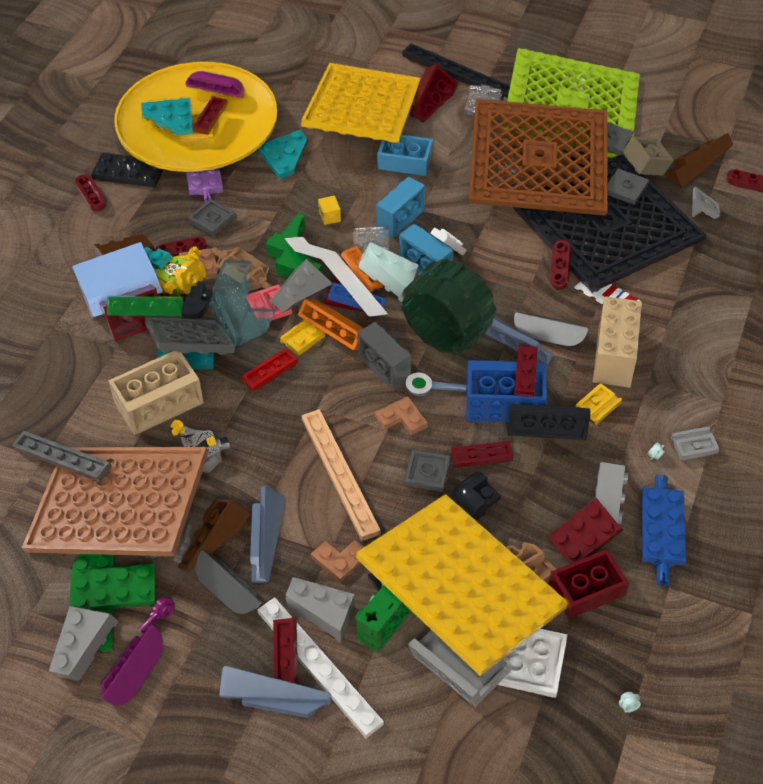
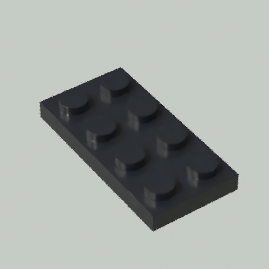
(126, 170)
(548, 421)

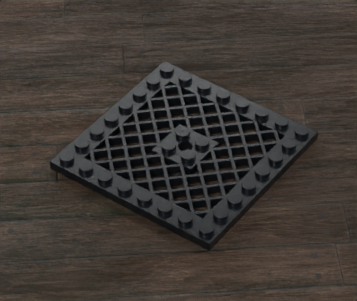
(599, 276)

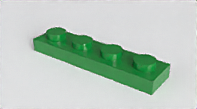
(144, 305)

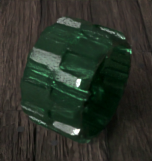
(448, 306)

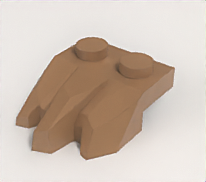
(534, 559)

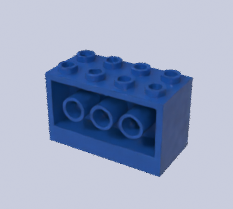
(492, 390)

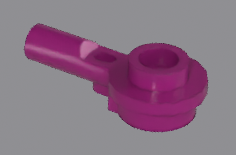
(162, 609)

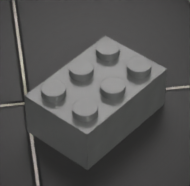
(384, 355)

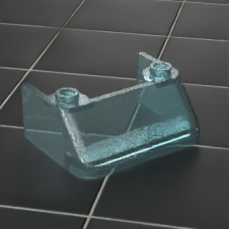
(232, 306)

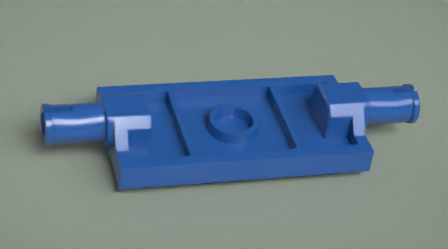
(663, 528)

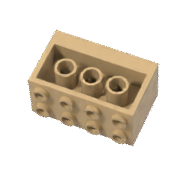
(617, 342)
(156, 391)

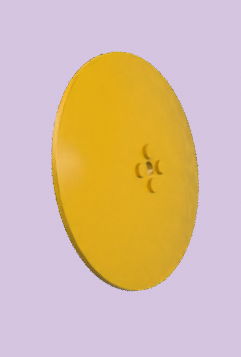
(237, 133)

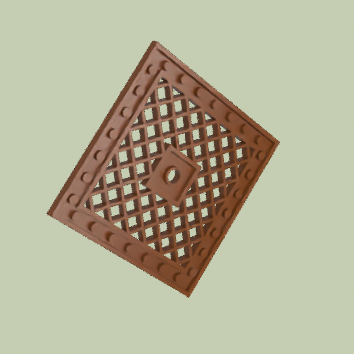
(592, 120)

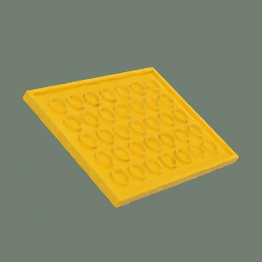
(361, 103)
(462, 583)

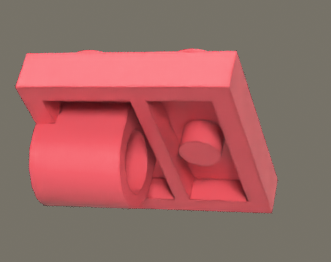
(262, 298)

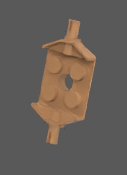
(257, 273)

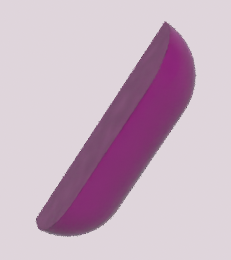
(216, 83)
(132, 667)

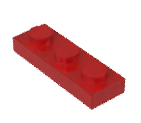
(269, 369)

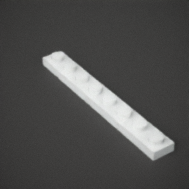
(327, 674)

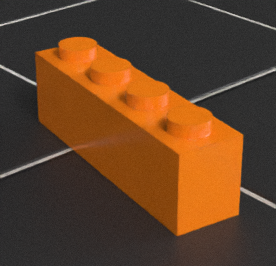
(330, 322)

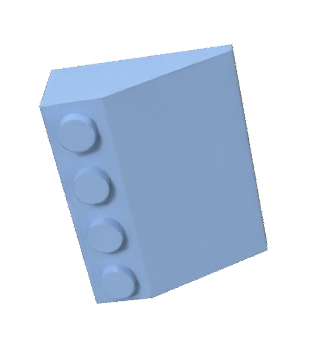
(114, 275)

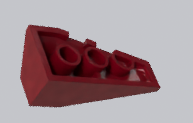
(433, 90)

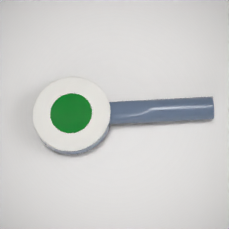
(421, 384)

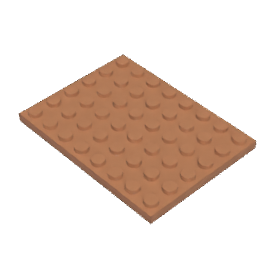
(131, 512)

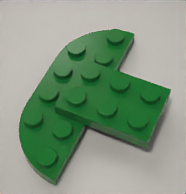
(103, 587)

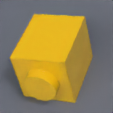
(329, 210)

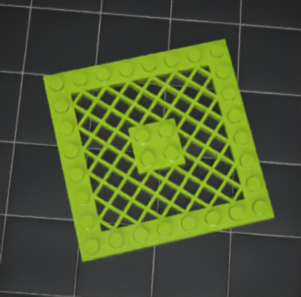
(625, 82)

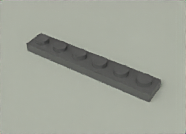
(62, 456)

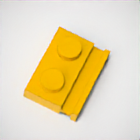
(302, 337)
(601, 403)

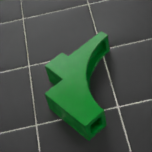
(286, 258)

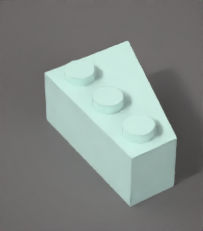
(388, 268)

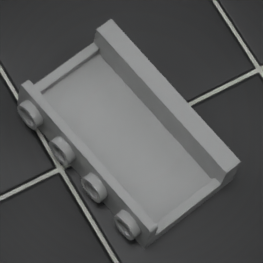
(455, 671)

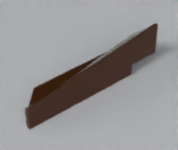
(697, 160)

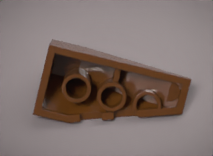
(221, 523)

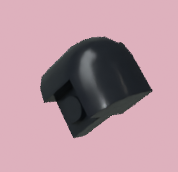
(197, 302)
(475, 495)

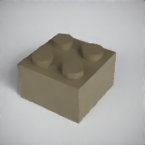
(648, 156)

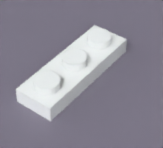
(449, 240)

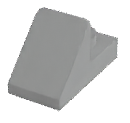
(704, 203)

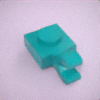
(158, 258)

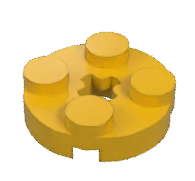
(189, 275)

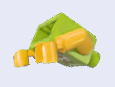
(166, 275)

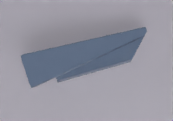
(511, 337)
(265, 533)
(271, 693)

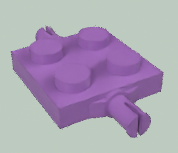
(204, 183)

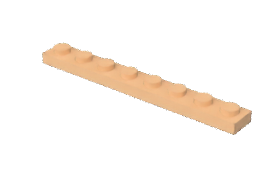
(341, 475)

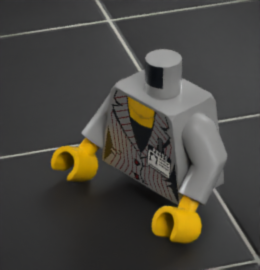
(199, 438)

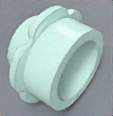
(656, 451)
(629, 702)

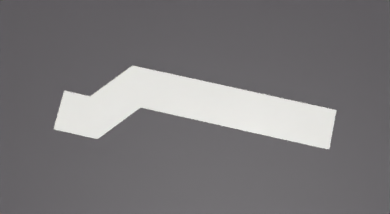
(342, 272)

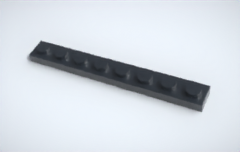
(454, 69)

